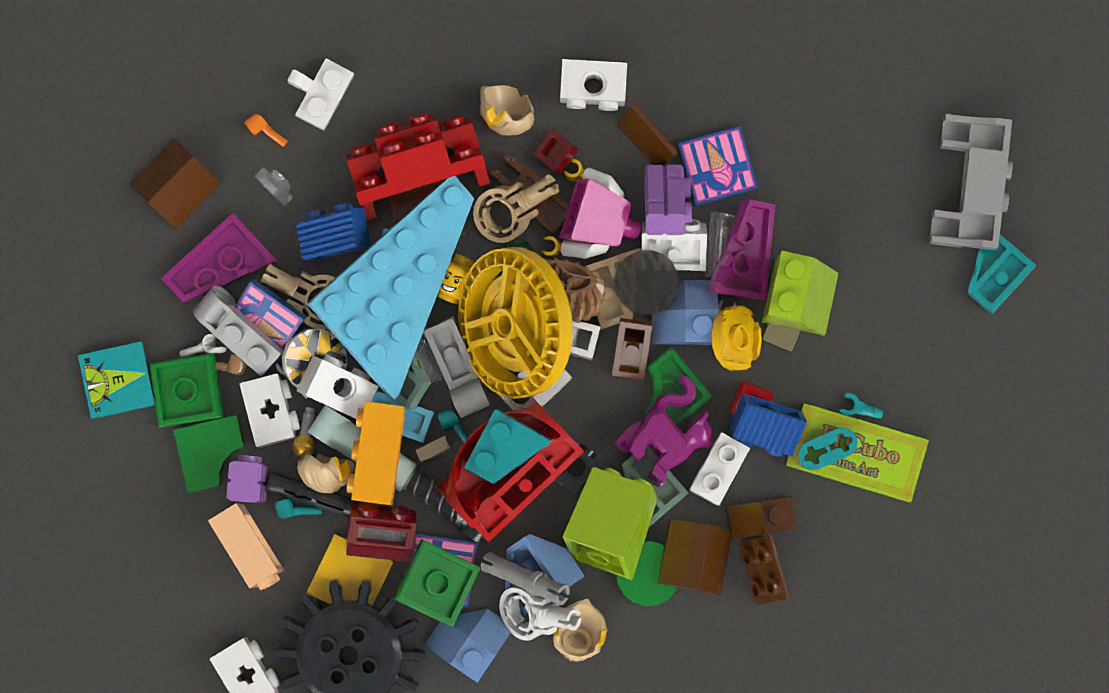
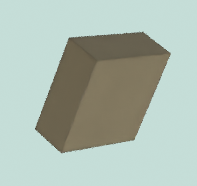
(781, 336)
(433, 449)

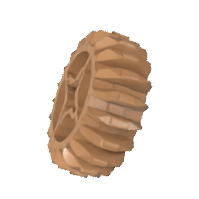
(581, 287)

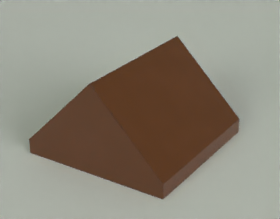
(175, 183)
(695, 556)

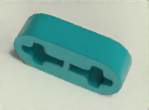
(830, 456)

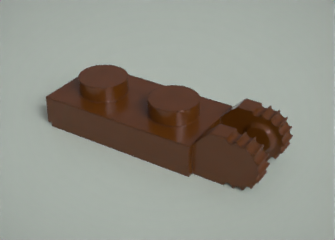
(550, 211)

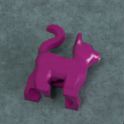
(664, 437)

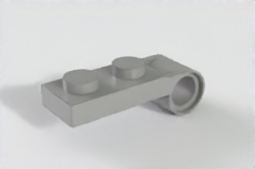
(236, 331)
(453, 360)

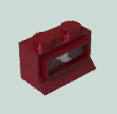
(380, 532)

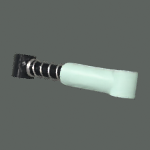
(340, 434)

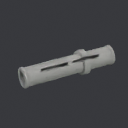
(535, 582)

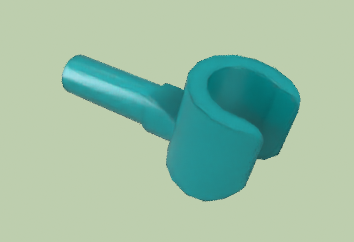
(449, 419)
(285, 509)

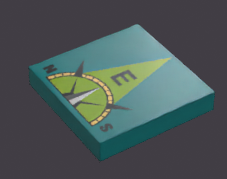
(117, 380)

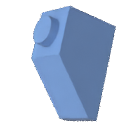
(688, 317)
(546, 557)
(470, 642)

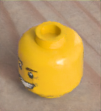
(453, 281)

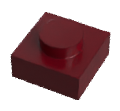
(556, 151)

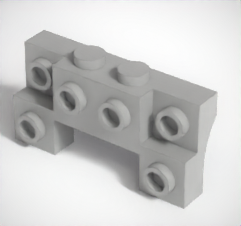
(983, 182)

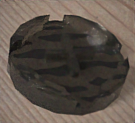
(646, 282)

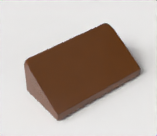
(647, 136)

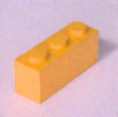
(376, 453)

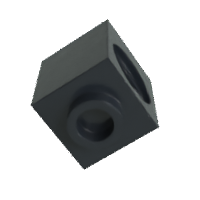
(573, 483)

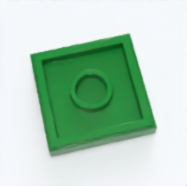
(186, 390)
(436, 583)

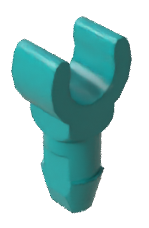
(861, 408)

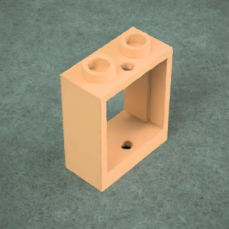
(246, 547)

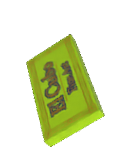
(882, 462)

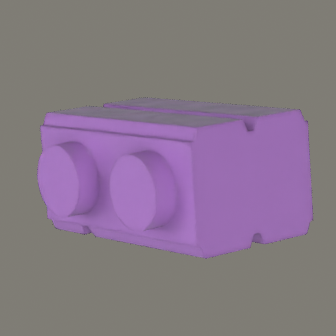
(665, 200)
(247, 480)

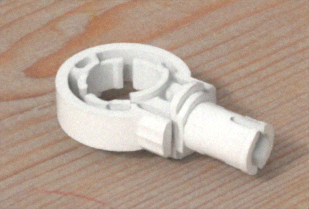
(543, 616)

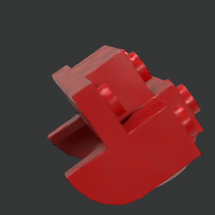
(414, 157)
(521, 485)

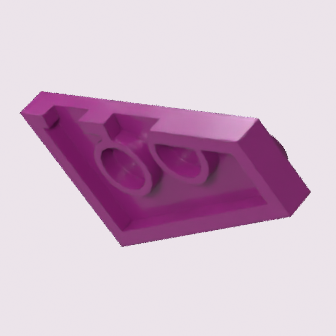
(746, 254)
(218, 260)

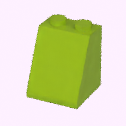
(800, 293)
(611, 522)

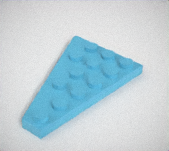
(390, 289)

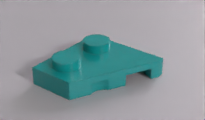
(998, 274)
(504, 447)

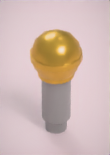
(304, 441)

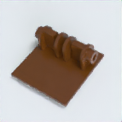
(764, 570)

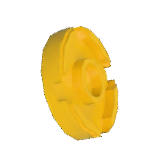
(736, 338)

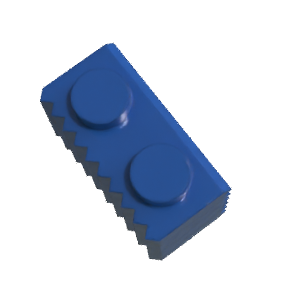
(333, 233)
(767, 425)

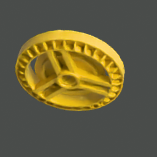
(515, 322)

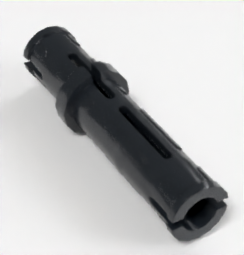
(302, 493)

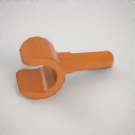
(257, 123)

